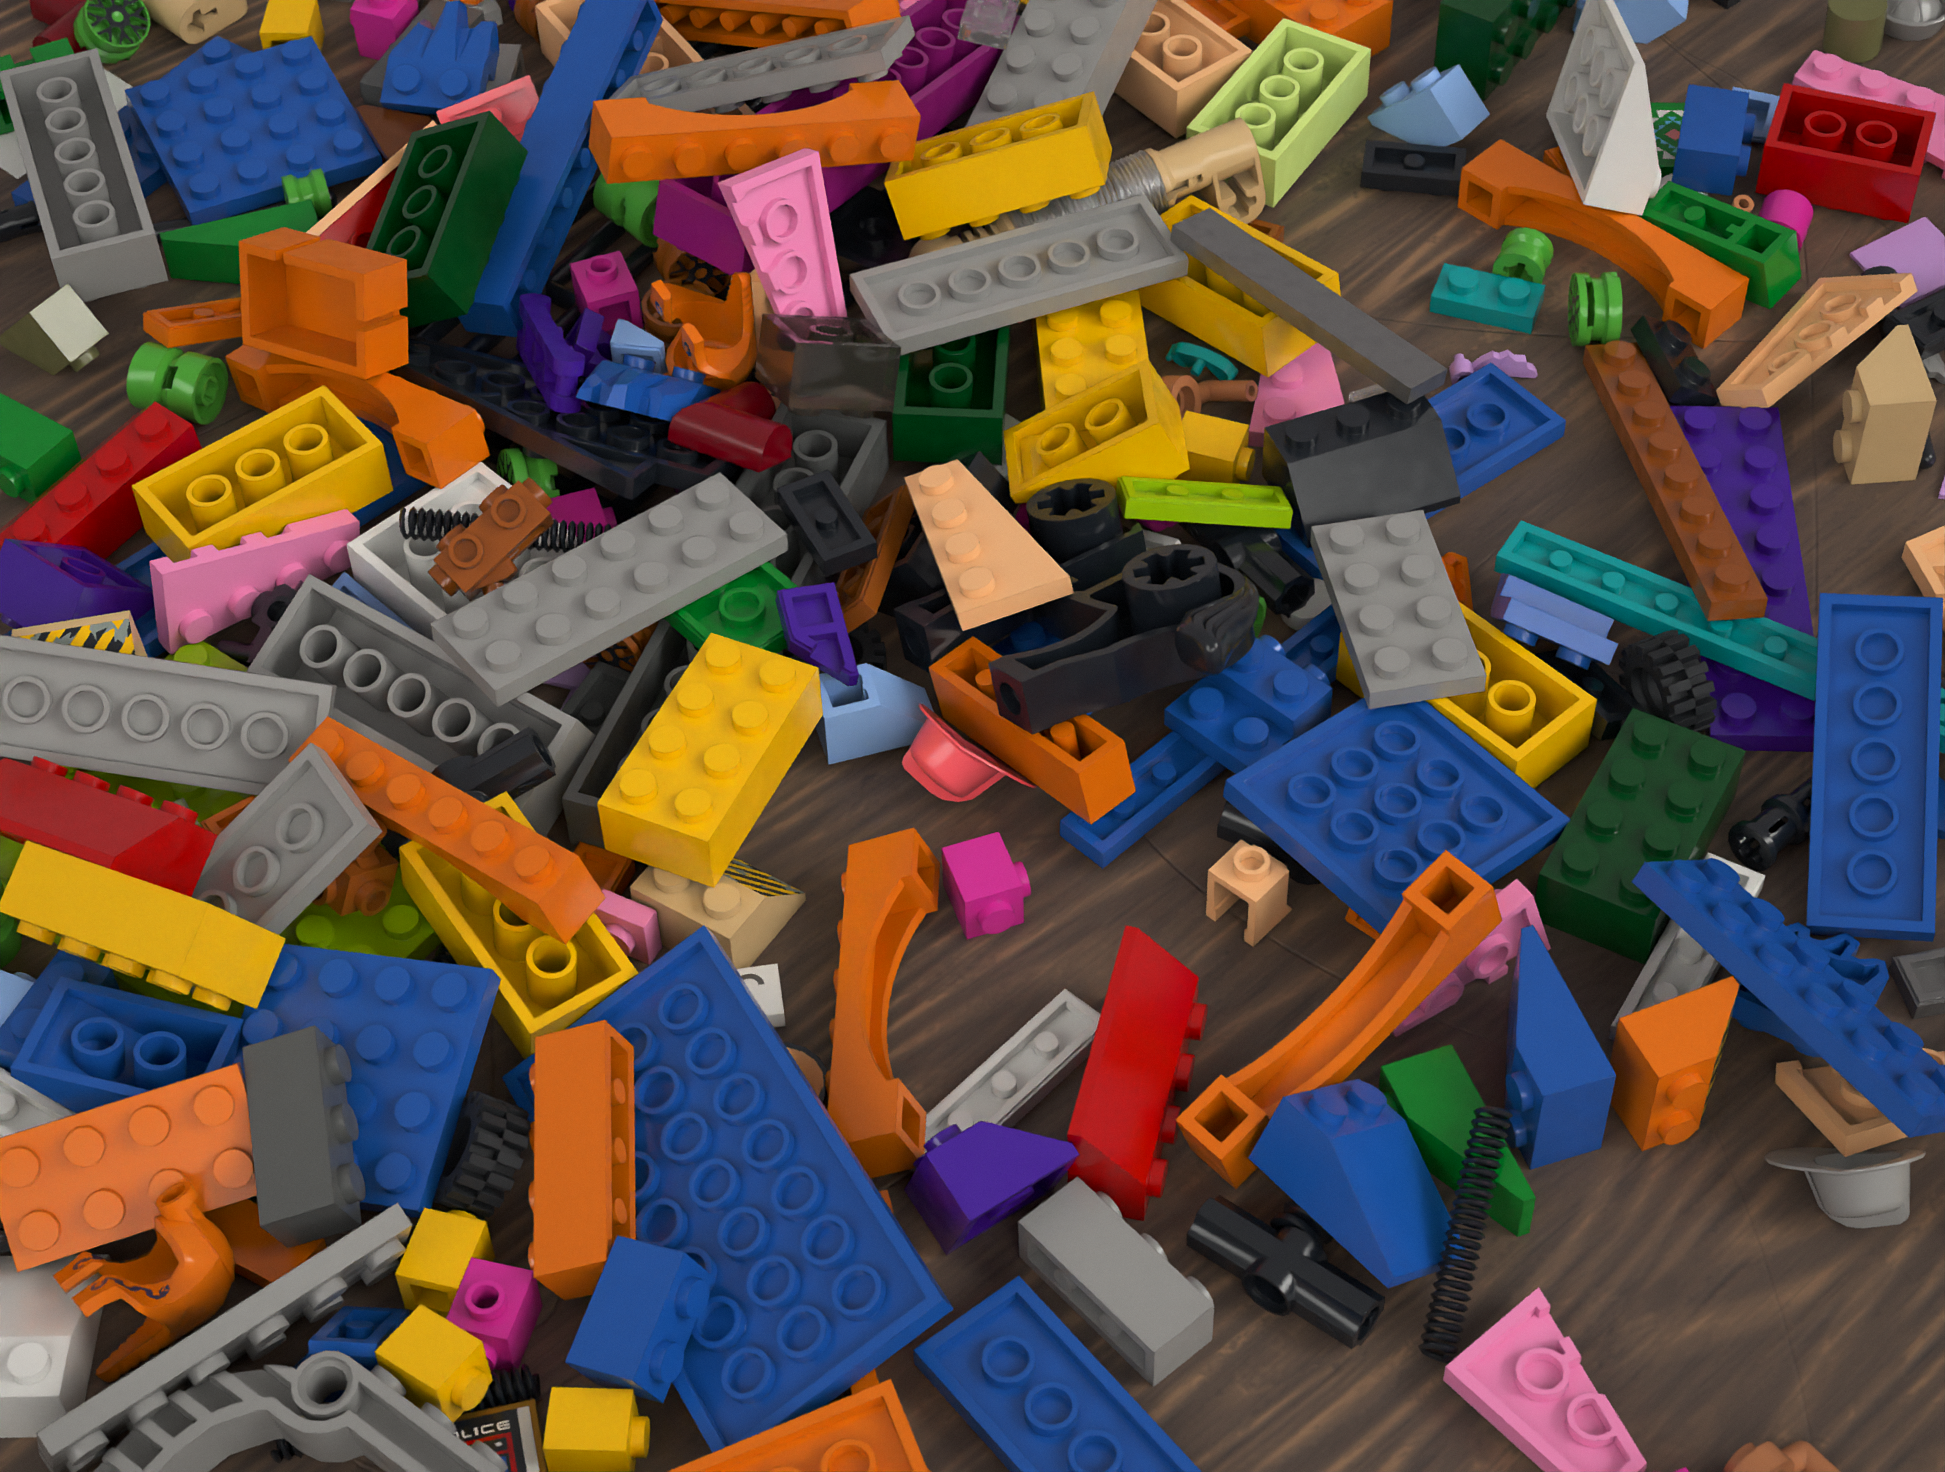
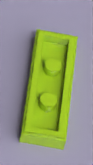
(1203, 502)

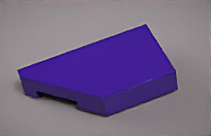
(817, 630)

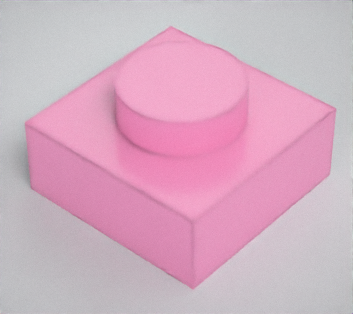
(631, 926)

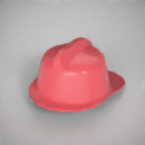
(952, 765)

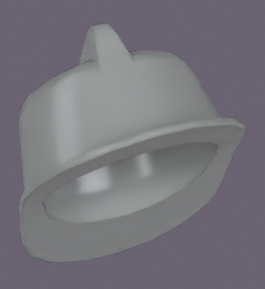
(1858, 1188)

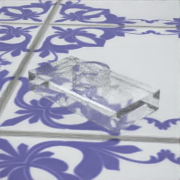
(989, 22)

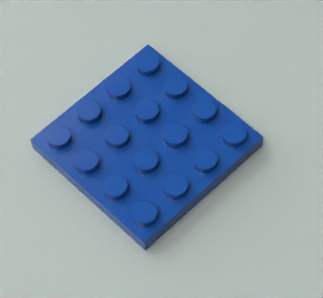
(245, 123)
(1383, 796)
(410, 1051)

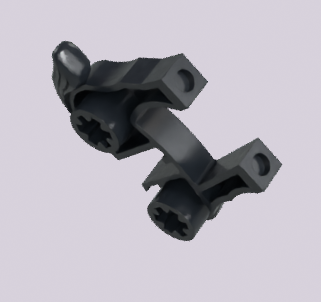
(1124, 631)

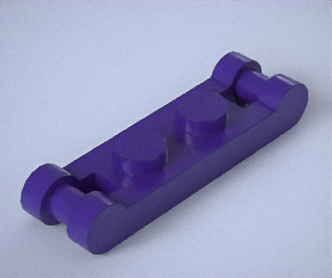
(548, 356)

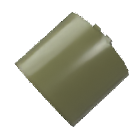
(1854, 29)

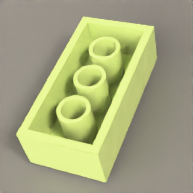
(1292, 98)

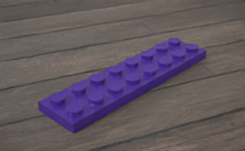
(1750, 477)

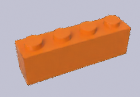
(1071, 761)
(581, 1155)

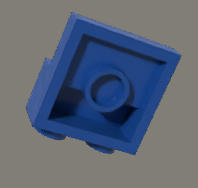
(1251, 706)

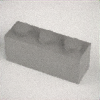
(1117, 1280)

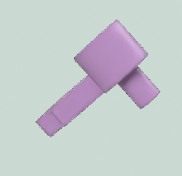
(1506, 361)

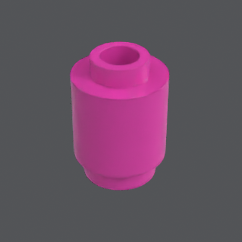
(1789, 210)

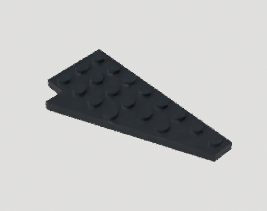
(599, 442)

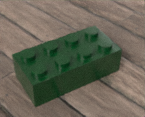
(1491, 36)
(448, 211)
(953, 399)
(1648, 802)

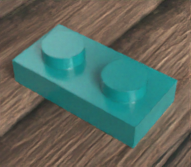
(1487, 298)

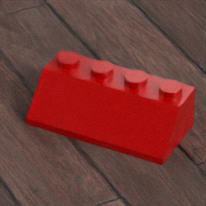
(95, 498)
(103, 827)
(1135, 1074)

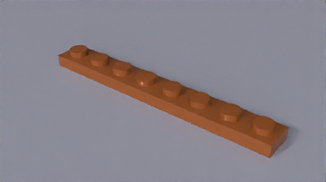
(1674, 483)

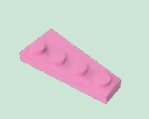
(1839, 76)
(789, 233)
(220, 586)

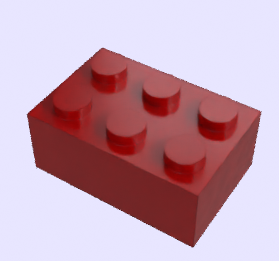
(1846, 152)

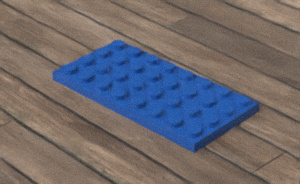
(760, 1194)

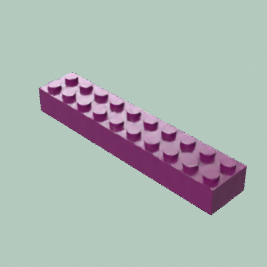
(937, 73)

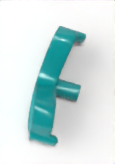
(1198, 357)

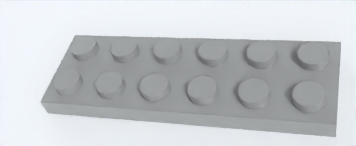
(775, 69)
(1019, 274)
(608, 588)
(153, 715)
(250, 1327)

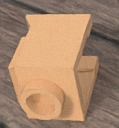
(1256, 878)

